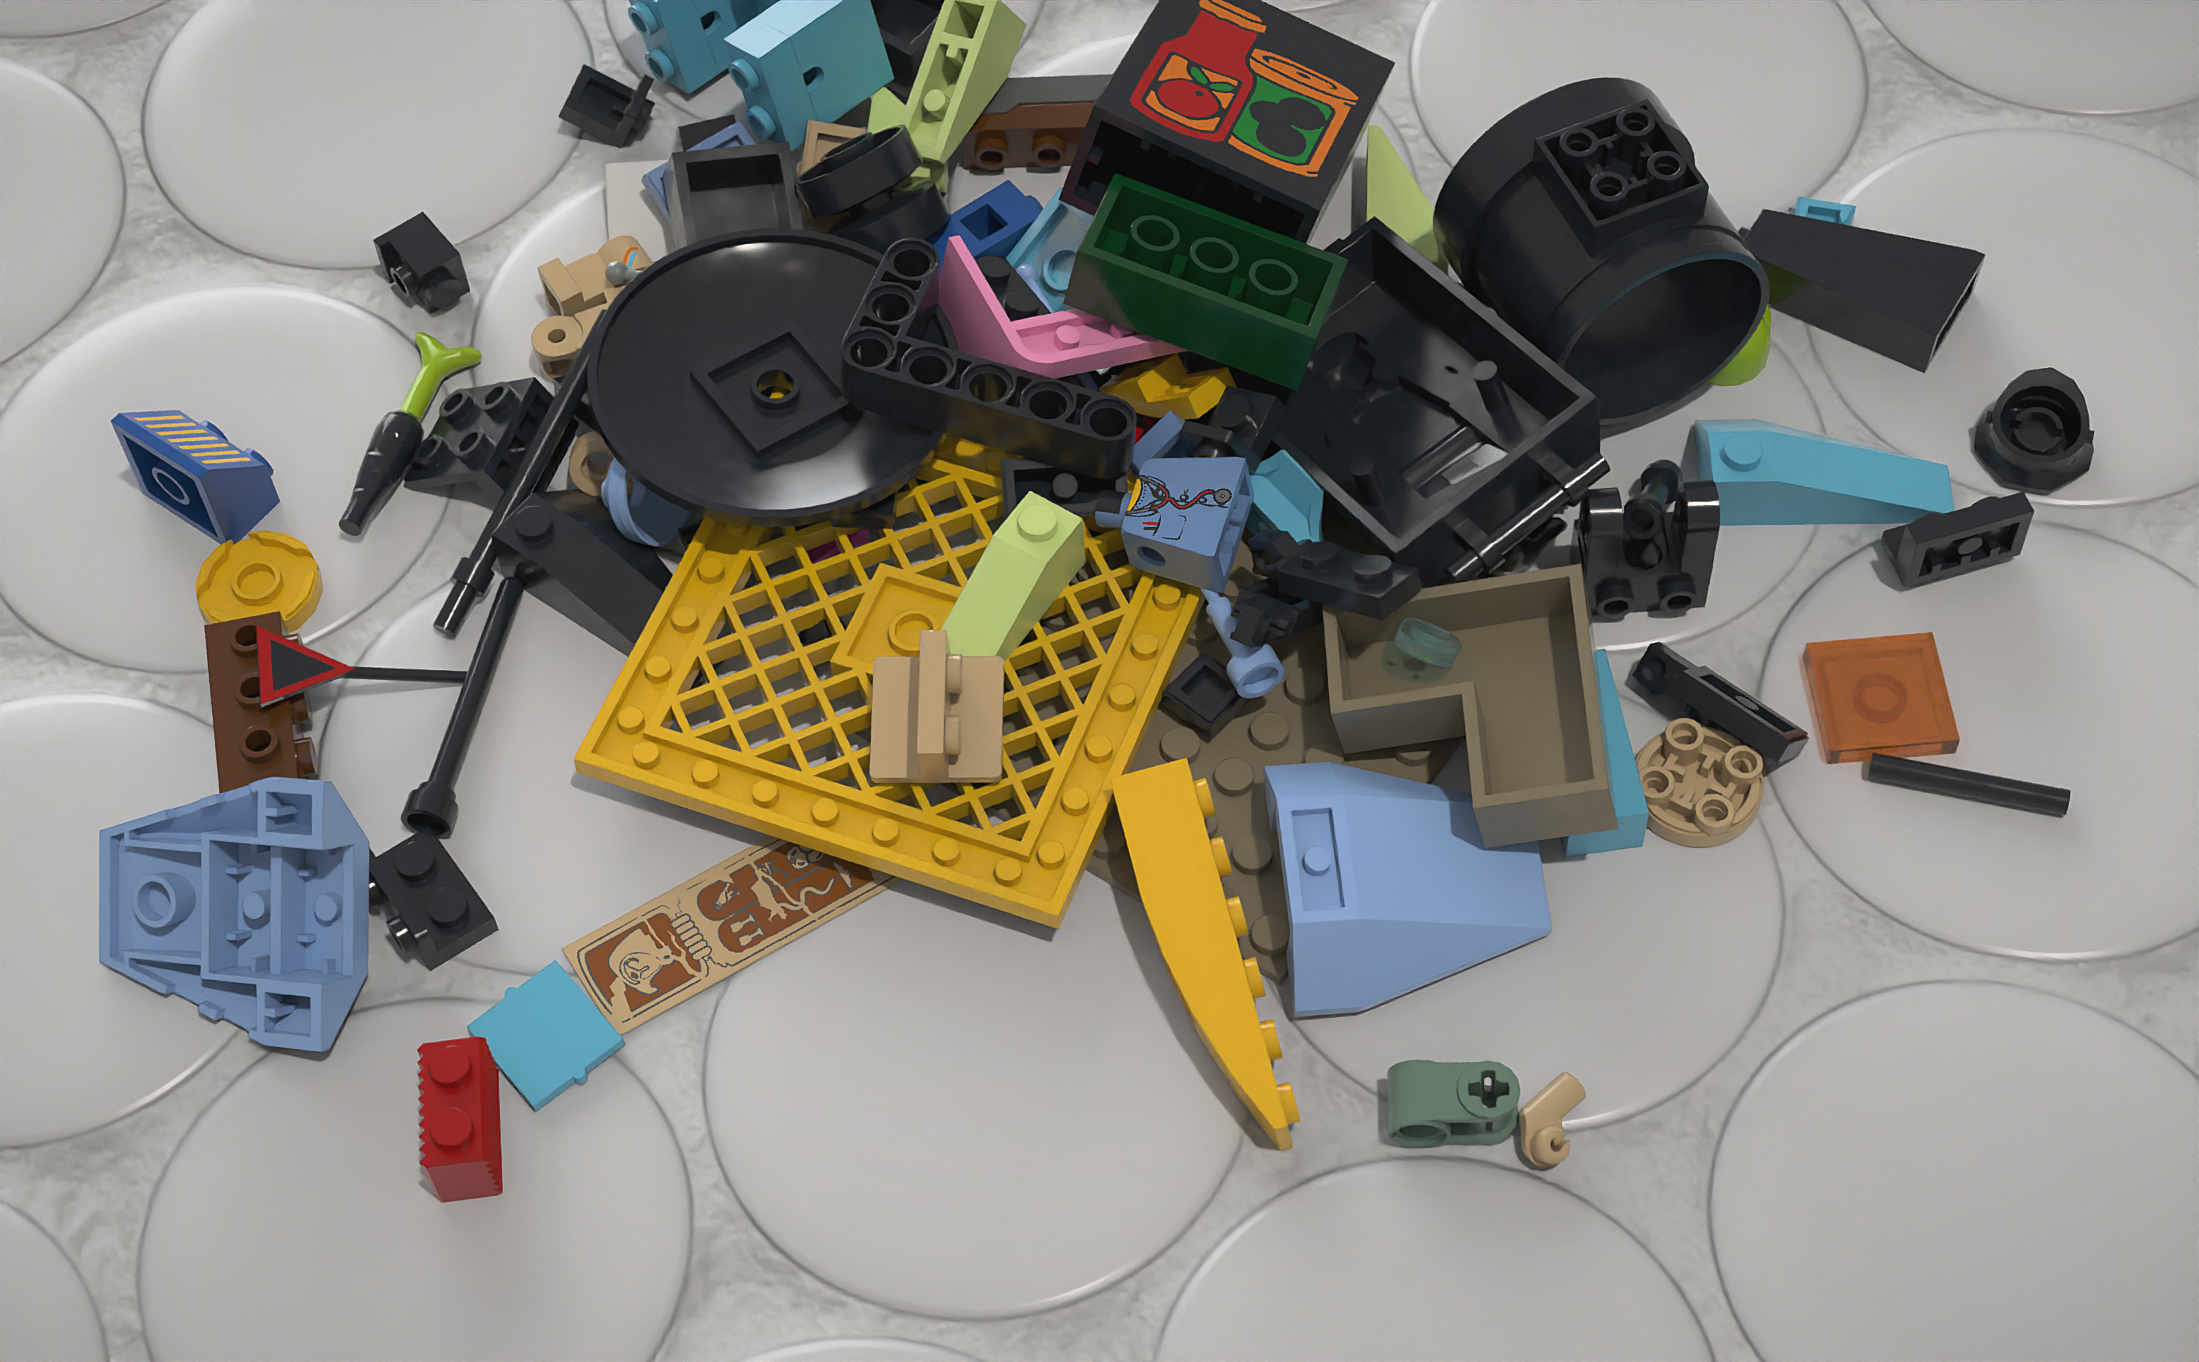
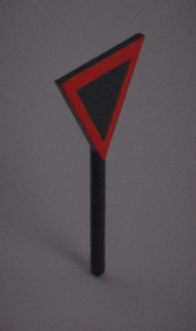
(292, 669)

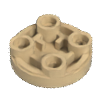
(1699, 784)

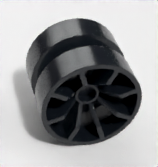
(864, 182)

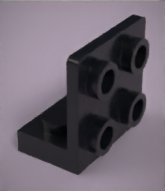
(485, 437)

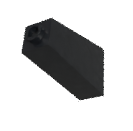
(1865, 283)

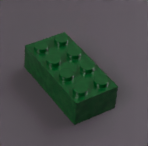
(1205, 281)

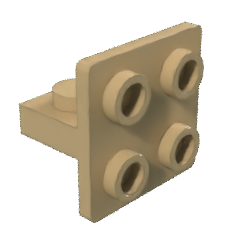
(937, 716)

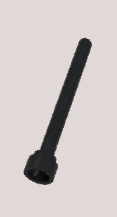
(434, 800)

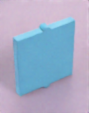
(546, 1035)

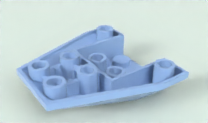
(1391, 885)

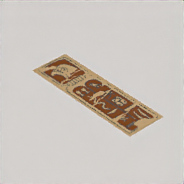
(716, 926)

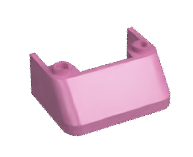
(1044, 344)

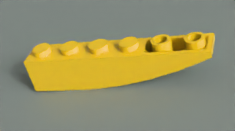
(1199, 931)

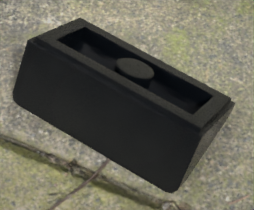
(1060, 486)

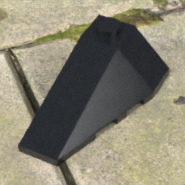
(583, 566)

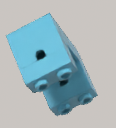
(784, 55)

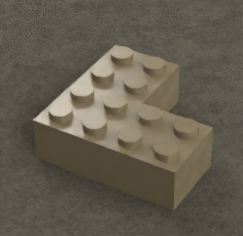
(1517, 692)

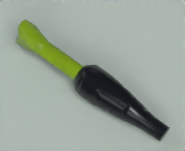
(401, 432)

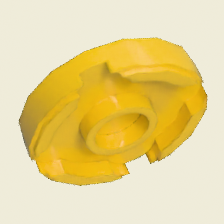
(260, 578)

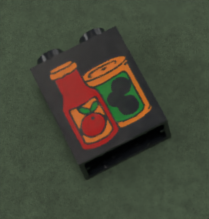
(1232, 114)

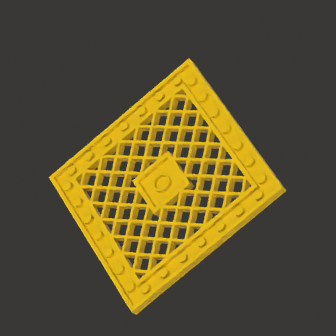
(865, 825)

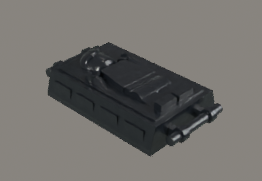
(1432, 416)

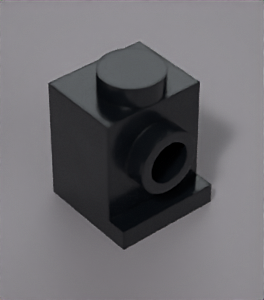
(422, 263)

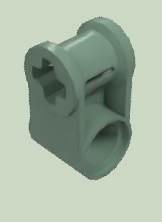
(1443, 1103)

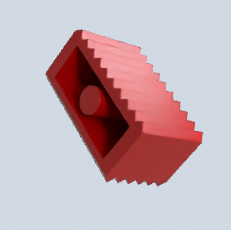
(460, 1119)

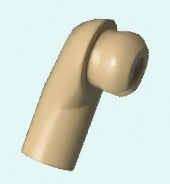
(1542, 1121)

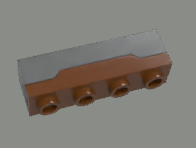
(1033, 122)

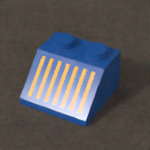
(197, 472)

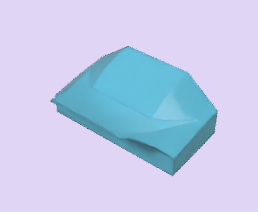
(1285, 499)

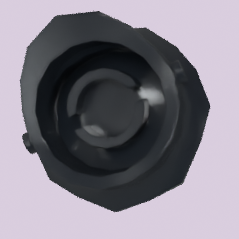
(2037, 433)

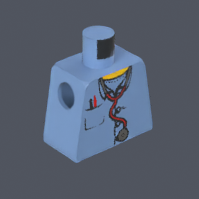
(1182, 518)

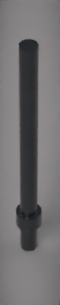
(475, 573)

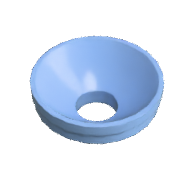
(646, 516)

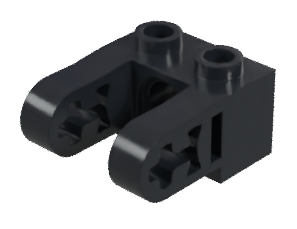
(1675, 559)

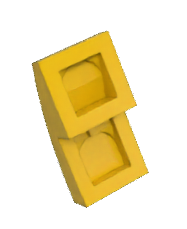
(1163, 385)

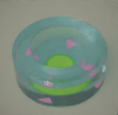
(1427, 642)

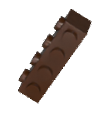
(250, 739)

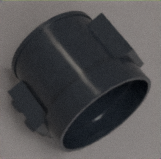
(1603, 245)

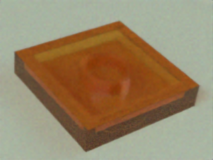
(1880, 697)

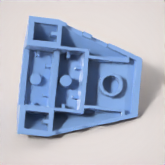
(244, 907)

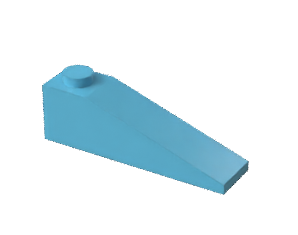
(1806, 478)

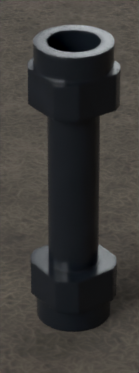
(1646, 510)

